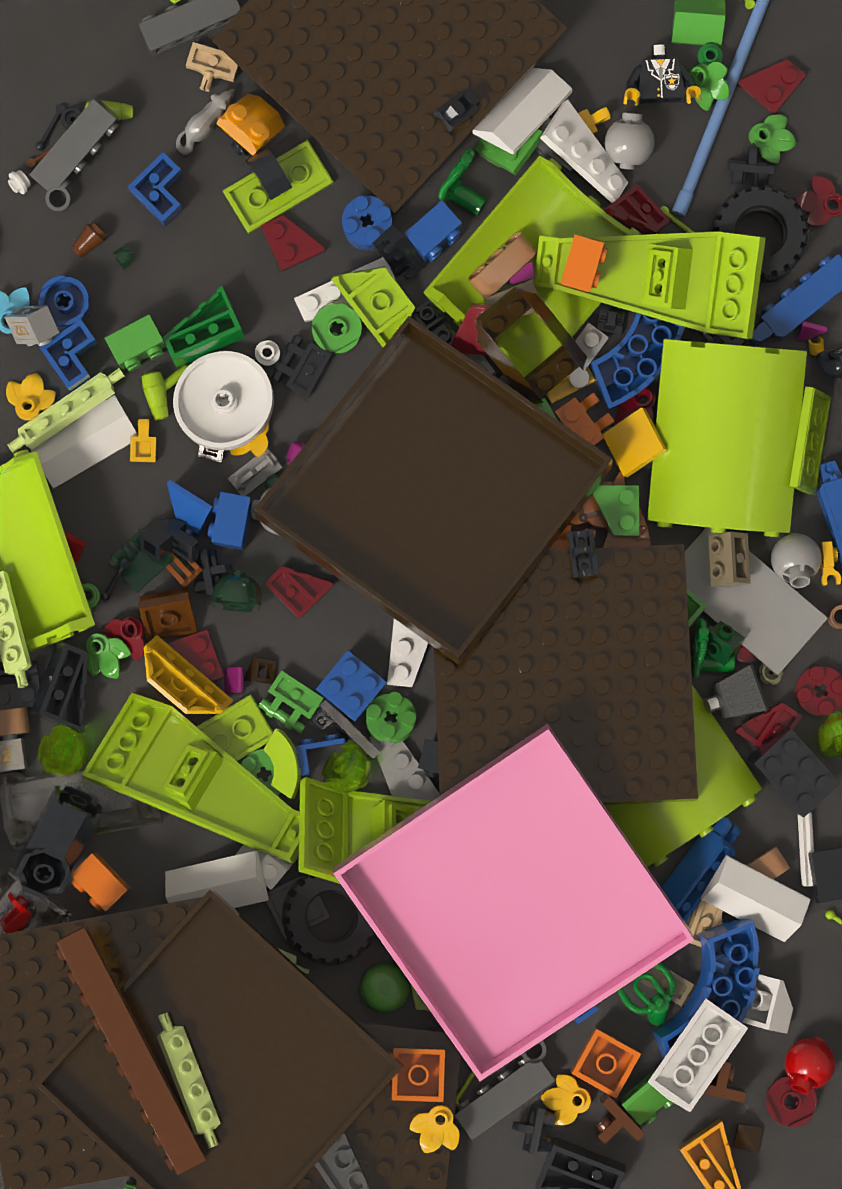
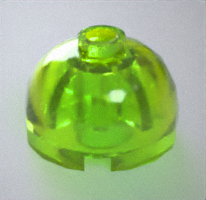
(830, 736)
(63, 751)
(347, 769)

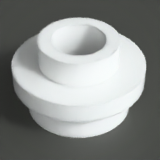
(19, 182)
(267, 361)

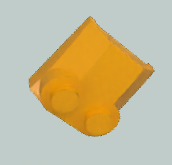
(251, 123)

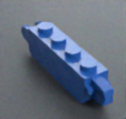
(801, 302)
(831, 502)
(698, 867)

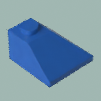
(189, 509)

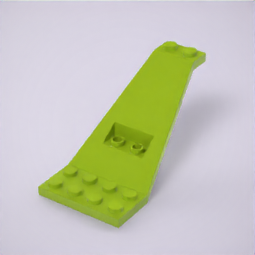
(153, 753)

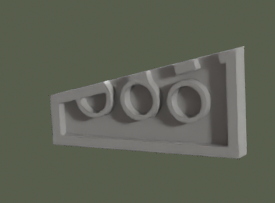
(402, 771)

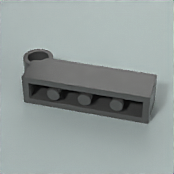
(186, 23)
(72, 149)
(505, 1095)

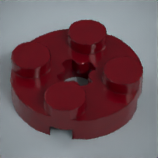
(806, 694)
(784, 1114)

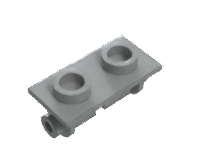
(254, 473)

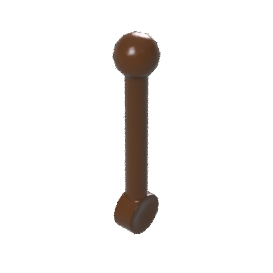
(31, 163)

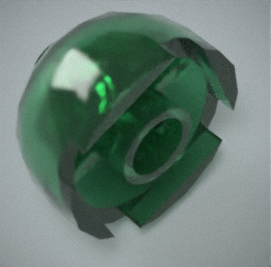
(237, 592)

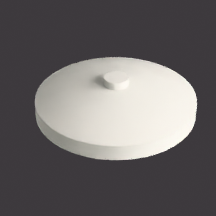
(223, 400)

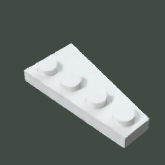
(582, 151)
(328, 293)
(405, 656)

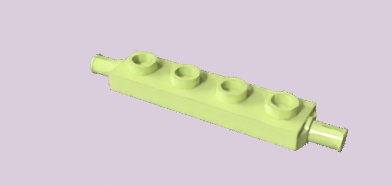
(66, 411)
(12, 640)
(188, 1080)

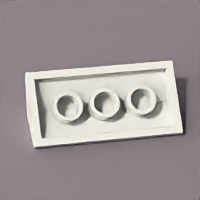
(523, 110)
(85, 442)
(234, 878)
(756, 897)
(697, 1055)

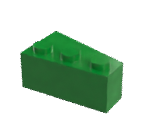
(204, 330)

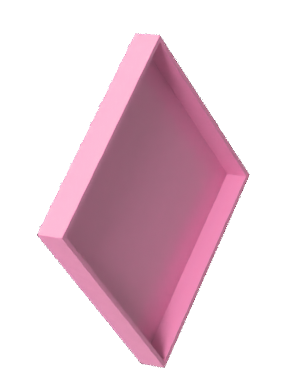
(513, 902)

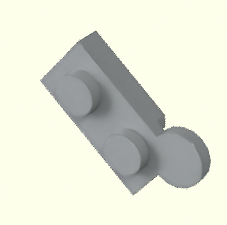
(590, 342)

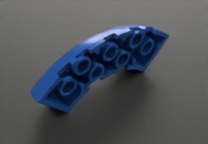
(634, 360)
(725, 977)

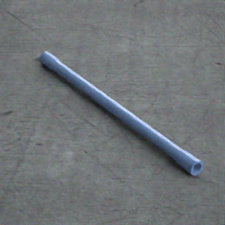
(687, 192)

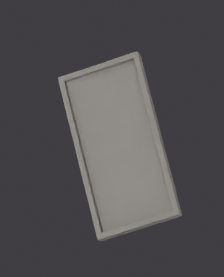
(765, 612)

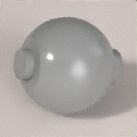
(629, 141)
(796, 559)

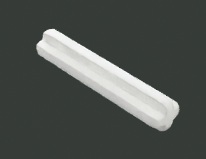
(805, 845)

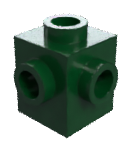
(723, 642)

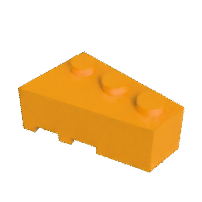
(711, 1157)

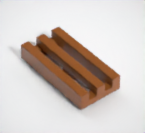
(190, 575)

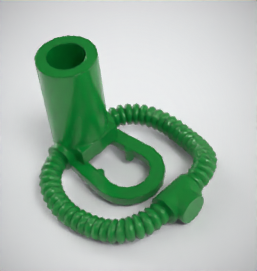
(457, 192)
(699, 659)
(657, 1005)

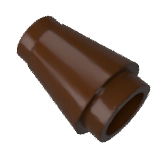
(89, 238)

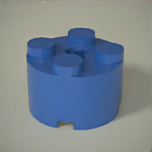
(361, 209)
(71, 289)

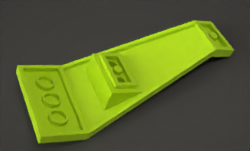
(705, 283)
(342, 823)

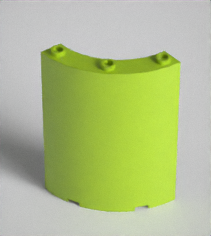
(537, 205)
(727, 436)
(38, 556)
(722, 786)

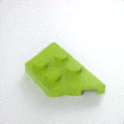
(376, 300)

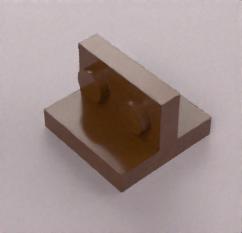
(167, 614)
(719, 1086)
(610, 1126)

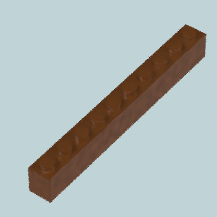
(131, 1050)

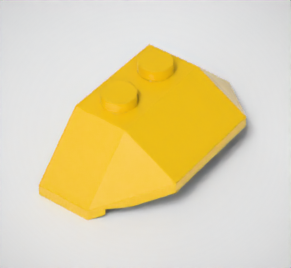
(182, 681)

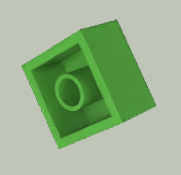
(136, 343)

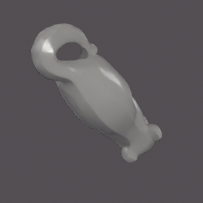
(202, 123)

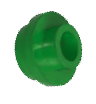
(709, 48)

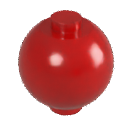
(809, 1064)

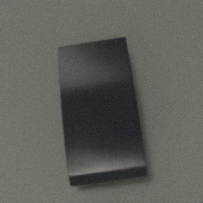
(434, 320)

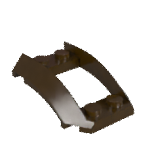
(551, 370)

